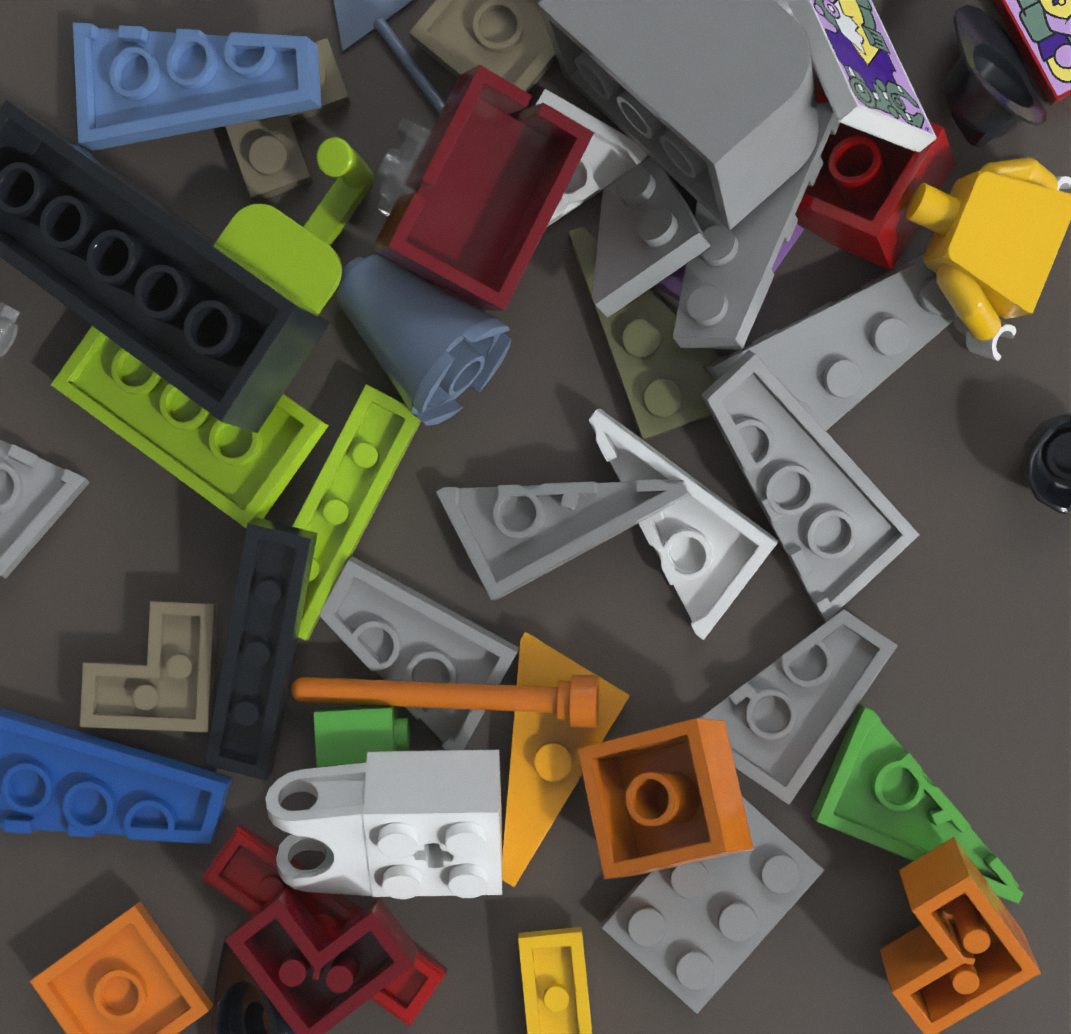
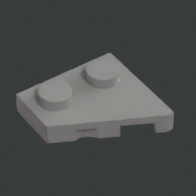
(642, 235)

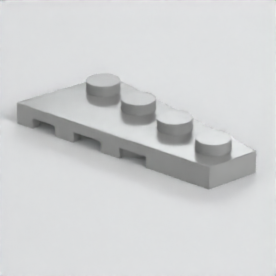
(813, 494)

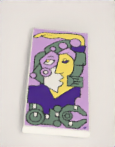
(862, 71)

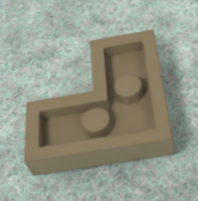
(269, 146)
(173, 686)

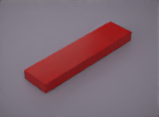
(250, 878)

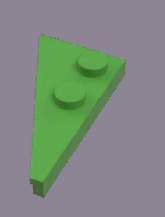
(890, 802)

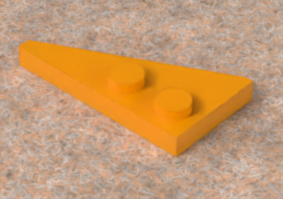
(546, 754)

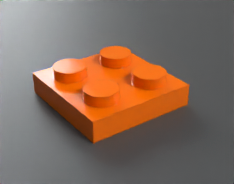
(123, 982)

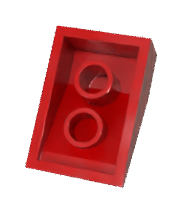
(867, 188)

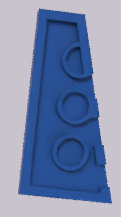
(97, 786)

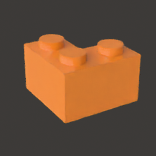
(963, 949)

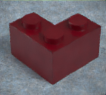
(317, 976)

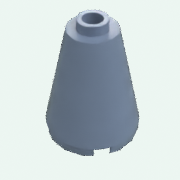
(421, 335)

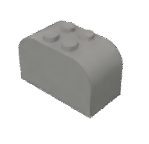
(699, 86)

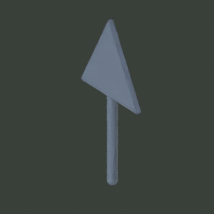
(361, 17)

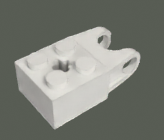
(396, 825)

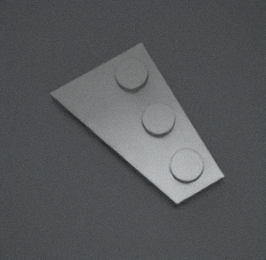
(415, 640)
(800, 702)

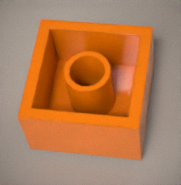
(665, 798)

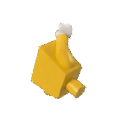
(994, 243)

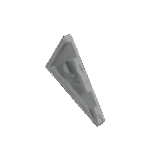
(532, 529)

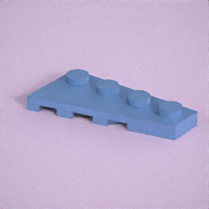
(168, 84)

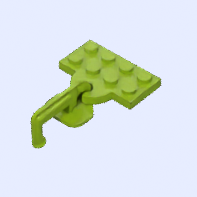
(221, 462)

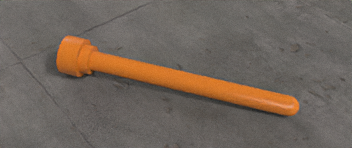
(571, 700)

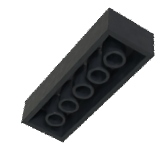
(147, 275)

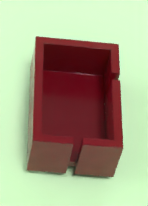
(483, 190)

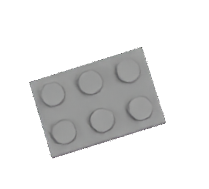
(709, 915)

